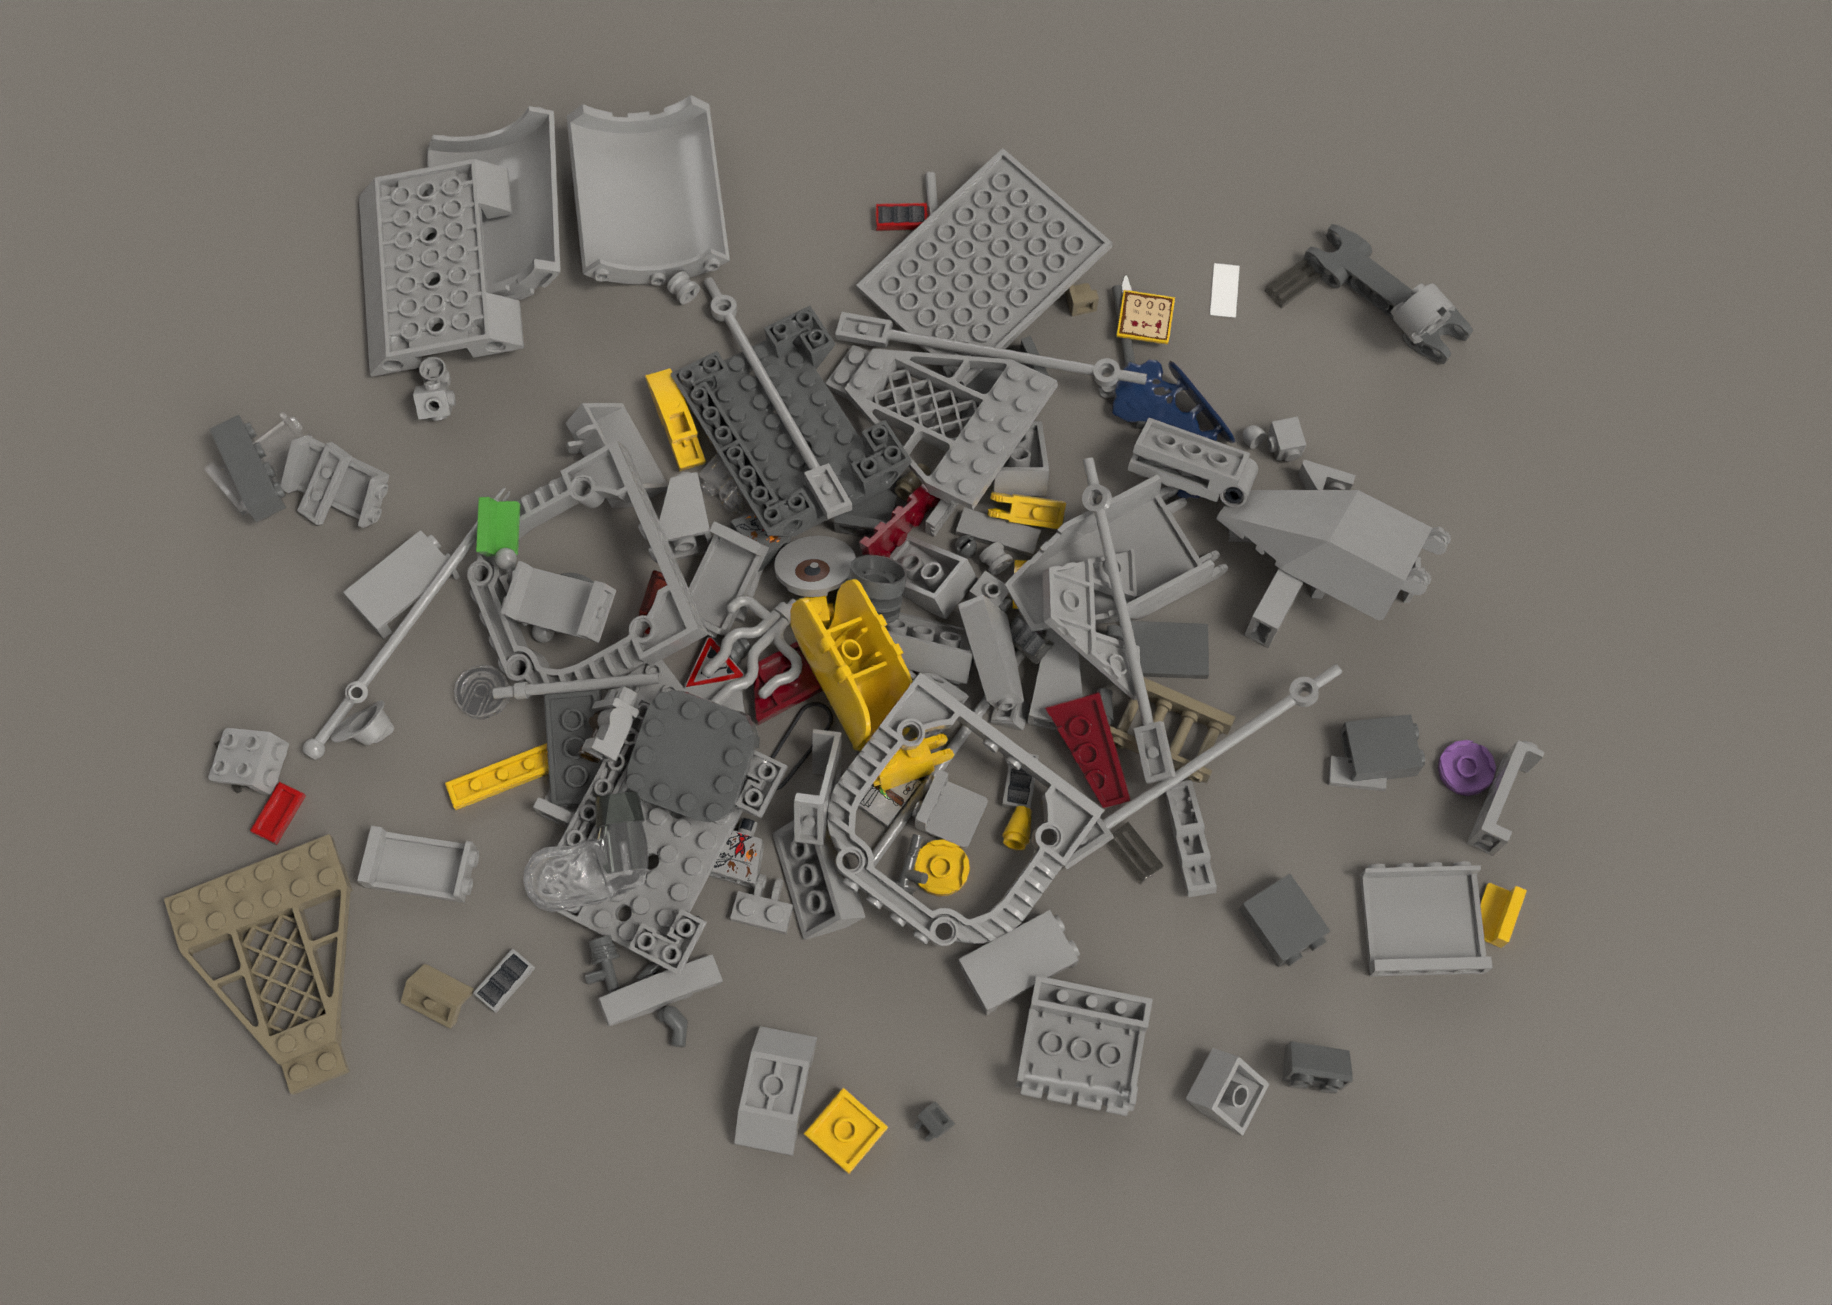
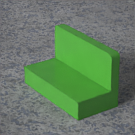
(497, 526)

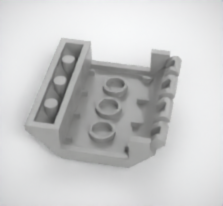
(1083, 1045)

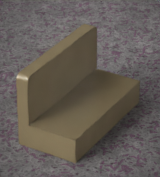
(435, 995)

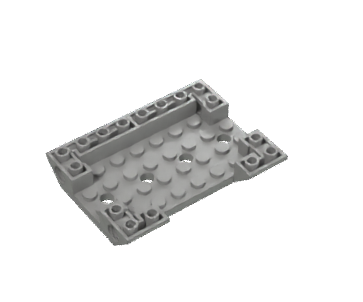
(402, 263)
(686, 853)

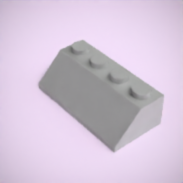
(933, 647)
(815, 885)

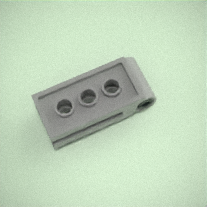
(1193, 463)

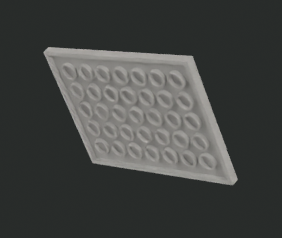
(985, 261)

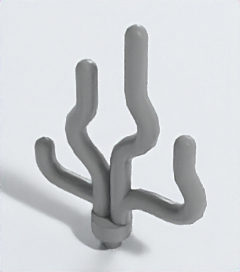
(773, 626)

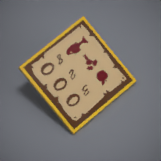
(1145, 317)

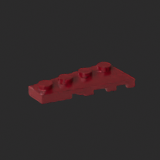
(902, 521)
(1090, 740)

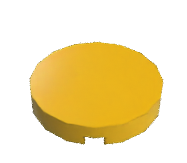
(945, 866)

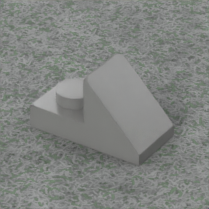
(1317, 476)

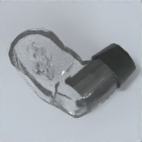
(593, 868)

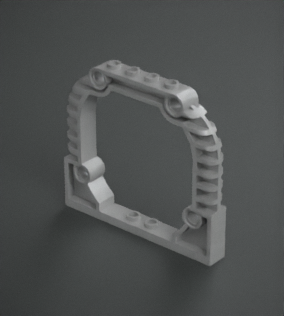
(672, 618)
(1065, 809)

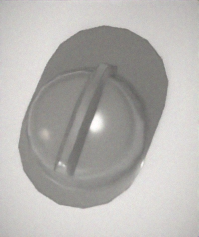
(365, 726)

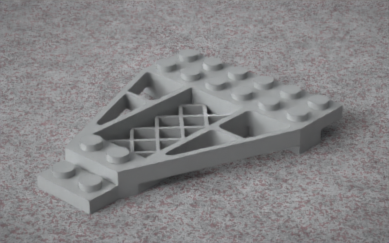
(987, 435)

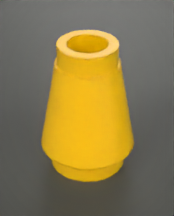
(1018, 829)

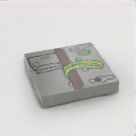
(887, 804)

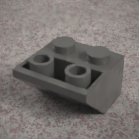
(1317, 1067)

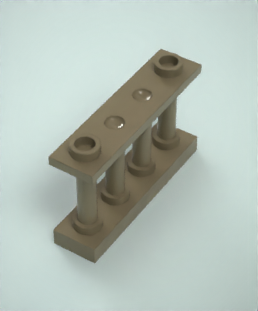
(1191, 712)

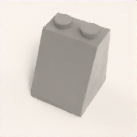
(685, 517)

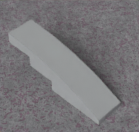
(1190, 839)
(659, 990)

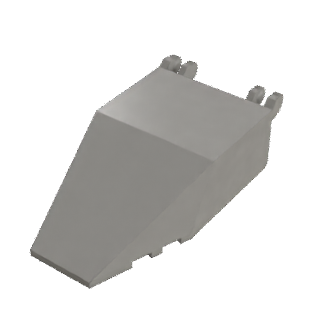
(1137, 521)
(1339, 543)

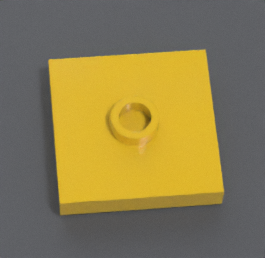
(846, 1130)

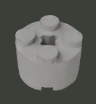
(1422, 312)

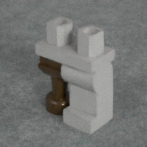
(610, 725)

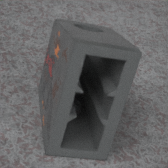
(751, 527)

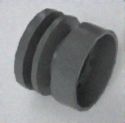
(882, 581)

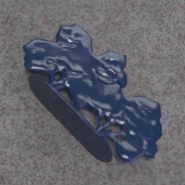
(1139, 402)

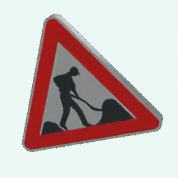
(725, 672)

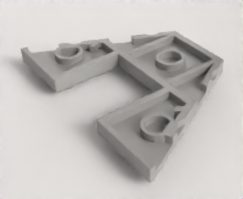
(1071, 612)

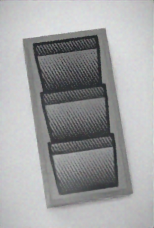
(1018, 788)
(504, 980)

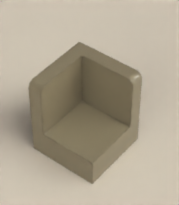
(1081, 299)

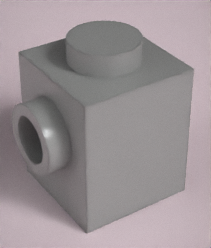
(1286, 439)
(993, 590)

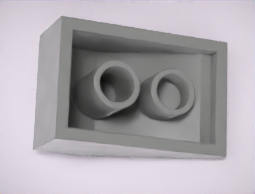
(1027, 467)
(934, 576)

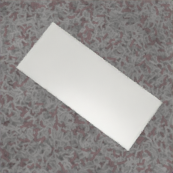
(1224, 290)

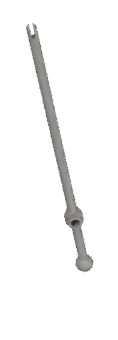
(315, 747)

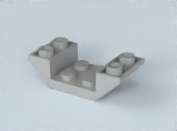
(774, 1090)

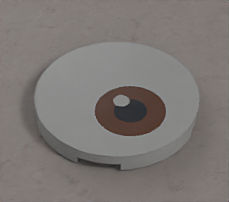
(814, 565)

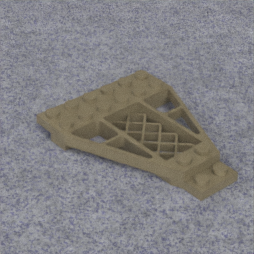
(256, 898)

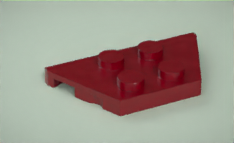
(786, 695)

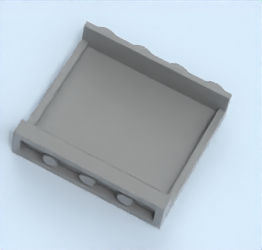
(1423, 920)

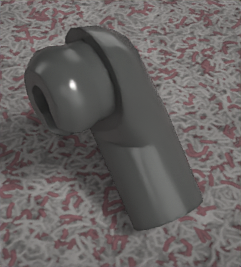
(677, 1023)

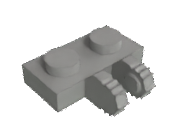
(761, 911)

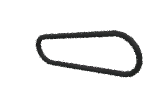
(788, 733)

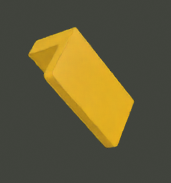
(1500, 912)

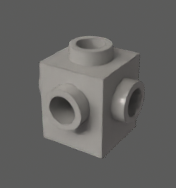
(434, 400)

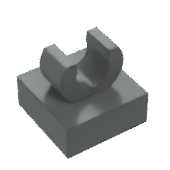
(935, 1120)

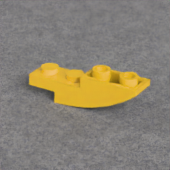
(676, 419)

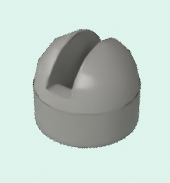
(1253, 436)

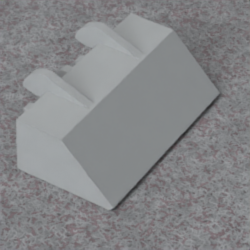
(602, 423)

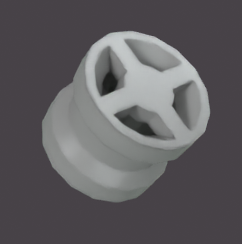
(683, 287)
(996, 558)

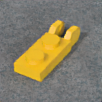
(1029, 510)

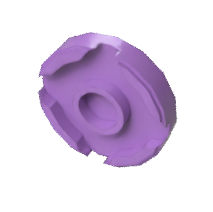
(1466, 768)

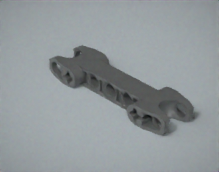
(1355, 268)

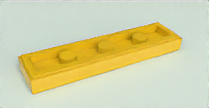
(498, 777)

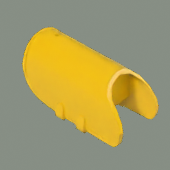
(853, 661)

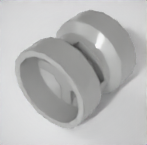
(434, 369)

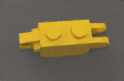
(914, 763)

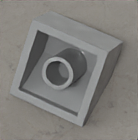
(1227, 1090)

